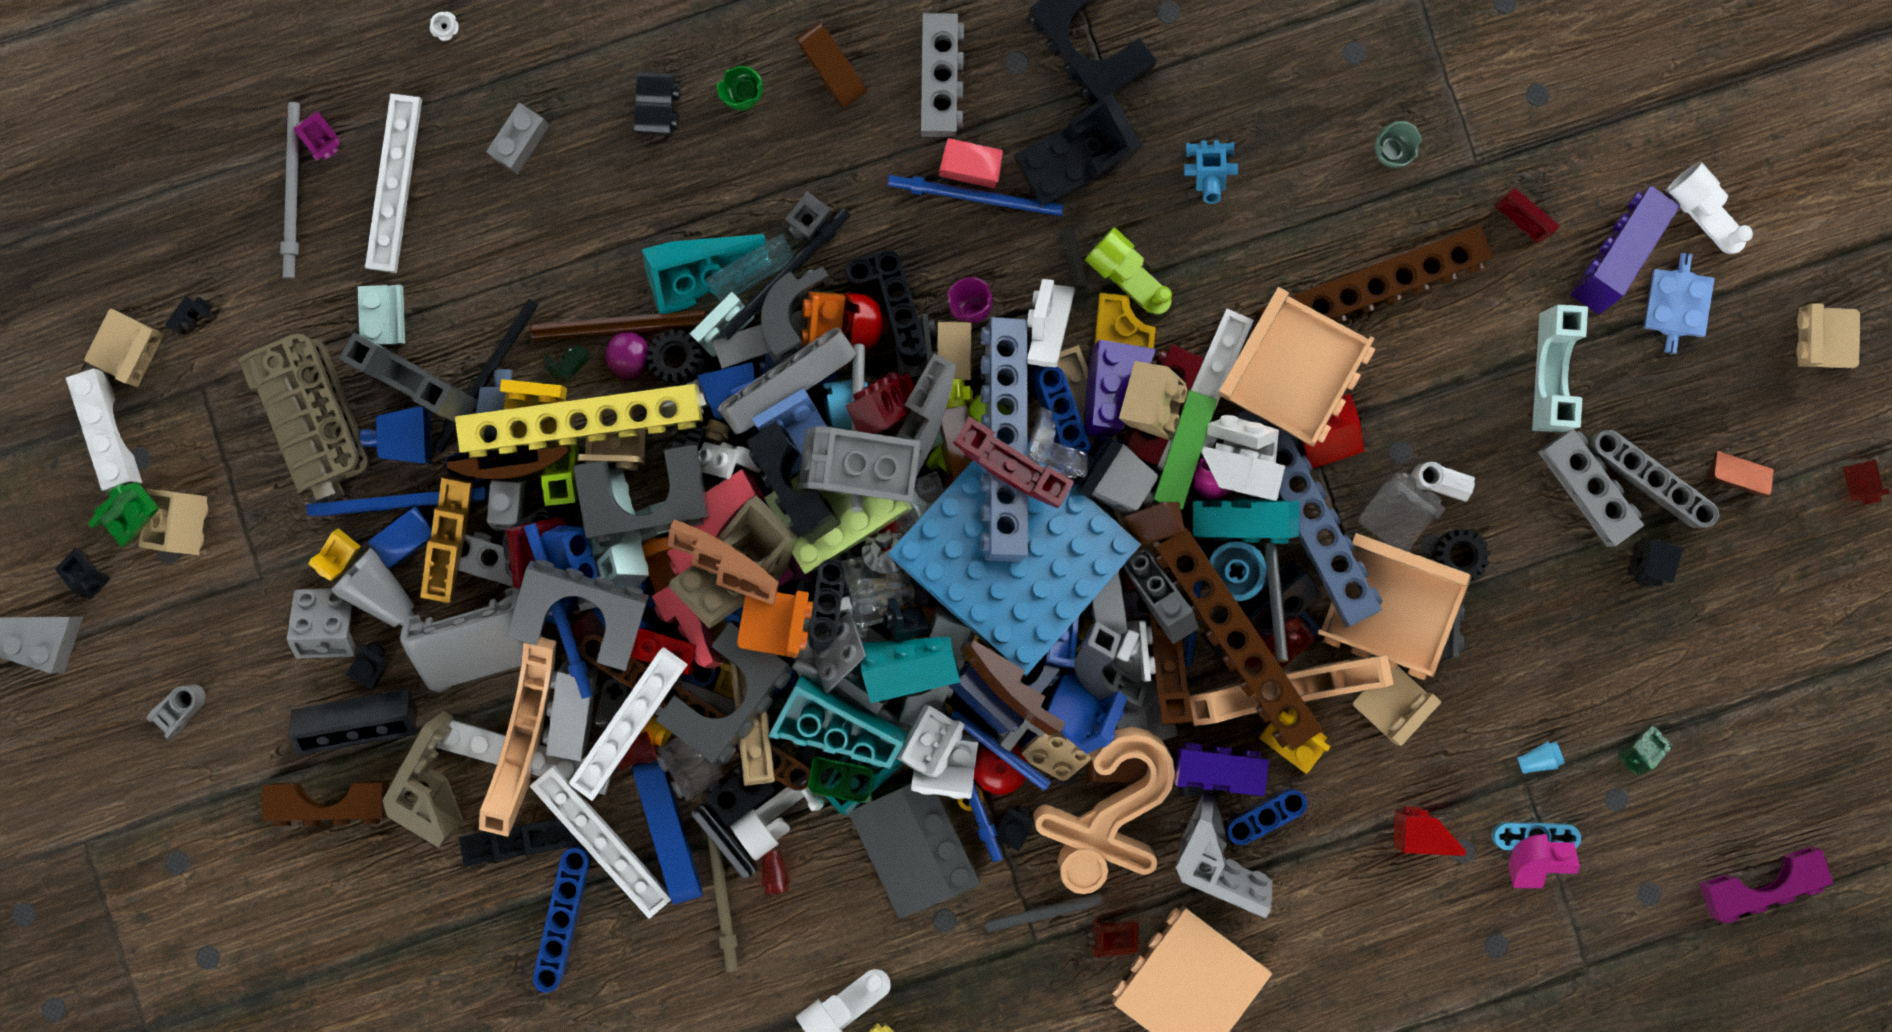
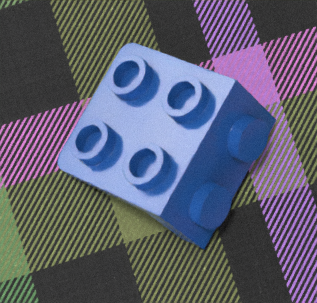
(1087, 719)

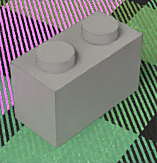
(518, 138)

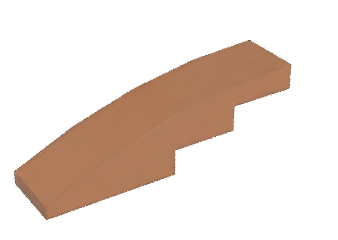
(732, 567)

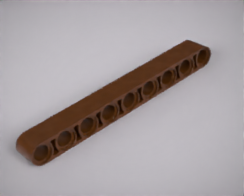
(631, 677)

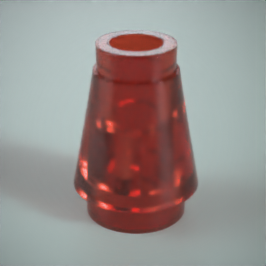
(774, 874)

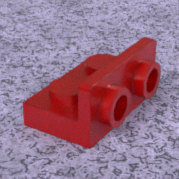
(650, 643)

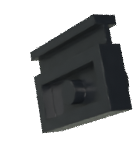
(1099, 459)

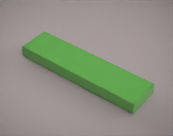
(1185, 449)

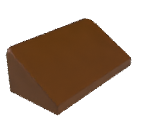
(1155, 523)

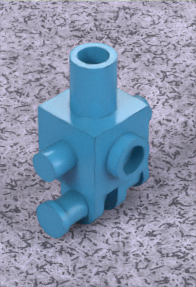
(1210, 168)

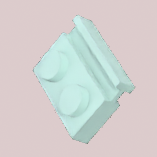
(382, 314)

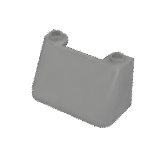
(464, 644)

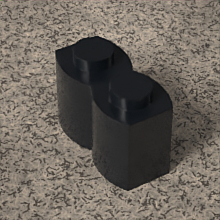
(655, 104)

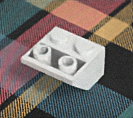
(1244, 471)

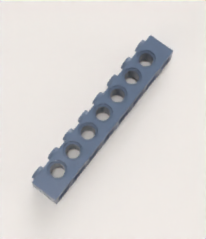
(1012, 336)
(1350, 610)

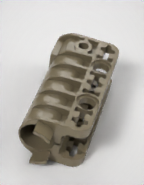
(305, 413)

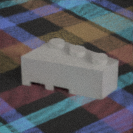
(39, 641)
(569, 714)

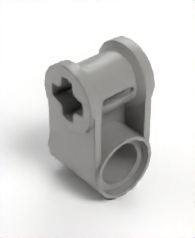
(173, 713)

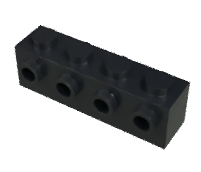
(353, 722)

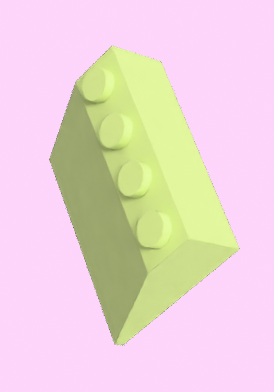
(852, 531)

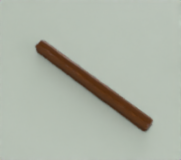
(616, 325)

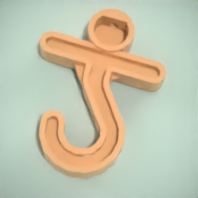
(1094, 836)

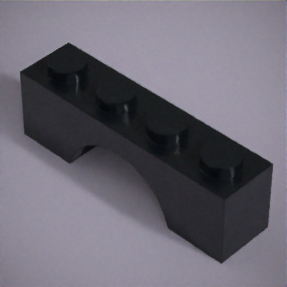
(776, 455)

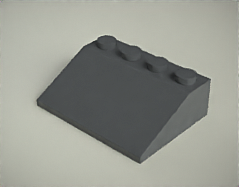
(914, 849)

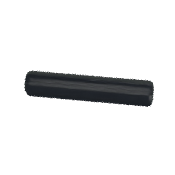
(724, 841)

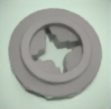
(872, 553)

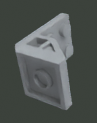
(858, 464)
(1205, 868)

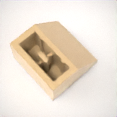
(1153, 399)

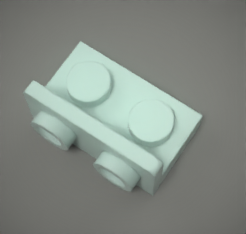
(711, 326)

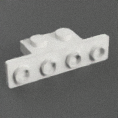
(1048, 322)

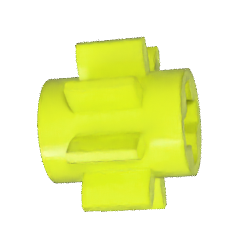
(960, 394)

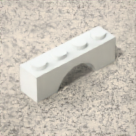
(94, 406)

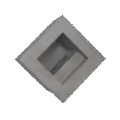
(807, 207)

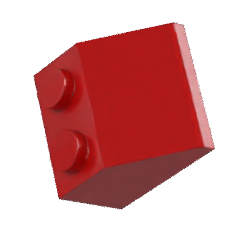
(1342, 440)
(1423, 834)

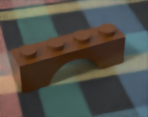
(290, 802)

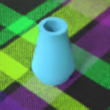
(1541, 758)

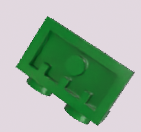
(125, 512)

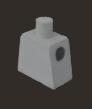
(1126, 484)
(507, 502)

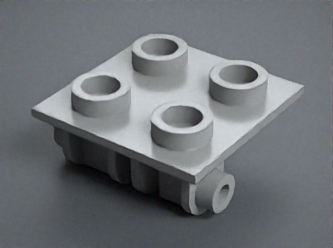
(843, 654)

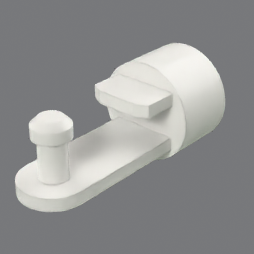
(1703, 198)
(752, 826)
(847, 1006)

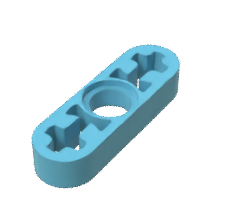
(1514, 827)

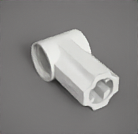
(1445, 481)

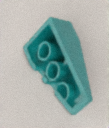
(680, 268)

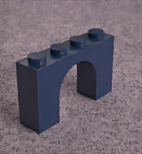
(989, 705)

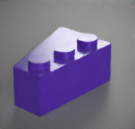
(1220, 769)

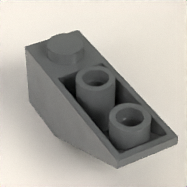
(1160, 596)

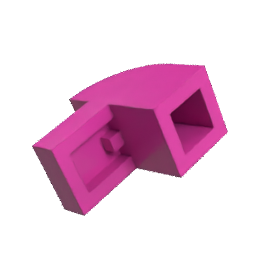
(1536, 857)

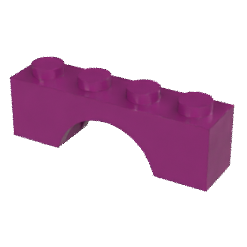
(1800, 873)

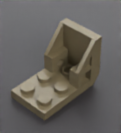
(756, 534)
(422, 809)

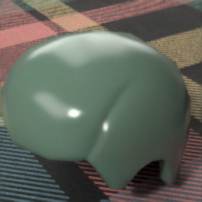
(1397, 144)

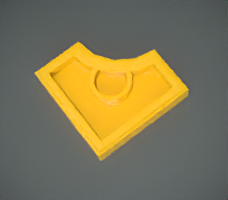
(1118, 323)

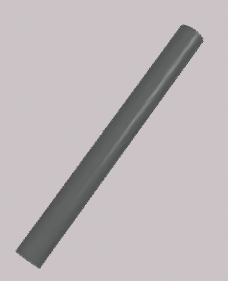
(1276, 602)
(1043, 912)

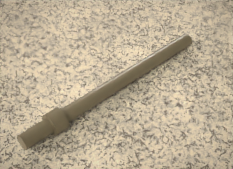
(728, 939)

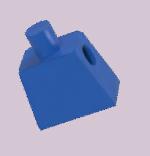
(717, 385)
(401, 436)

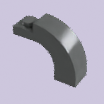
(779, 307)
(1100, 673)

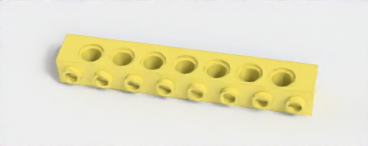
(472, 426)

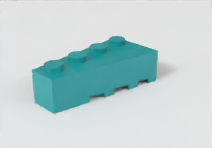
(836, 726)

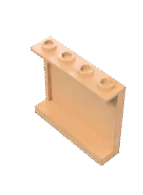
(1296, 368)
(1416, 611)
(1190, 979)

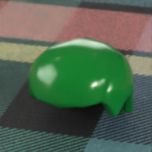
(740, 88)

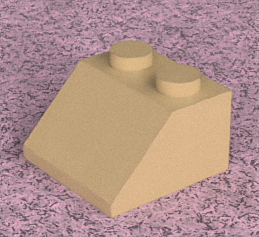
(176, 524)

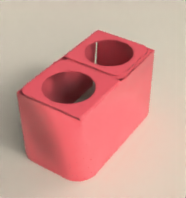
(971, 163)

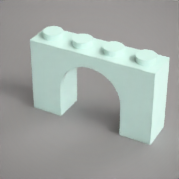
(1557, 334)

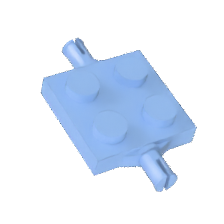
(1678, 303)

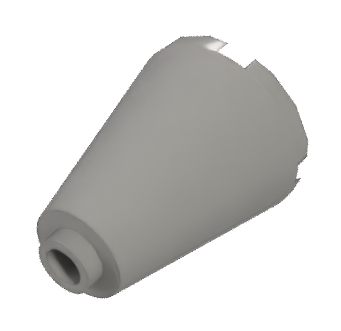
(374, 590)

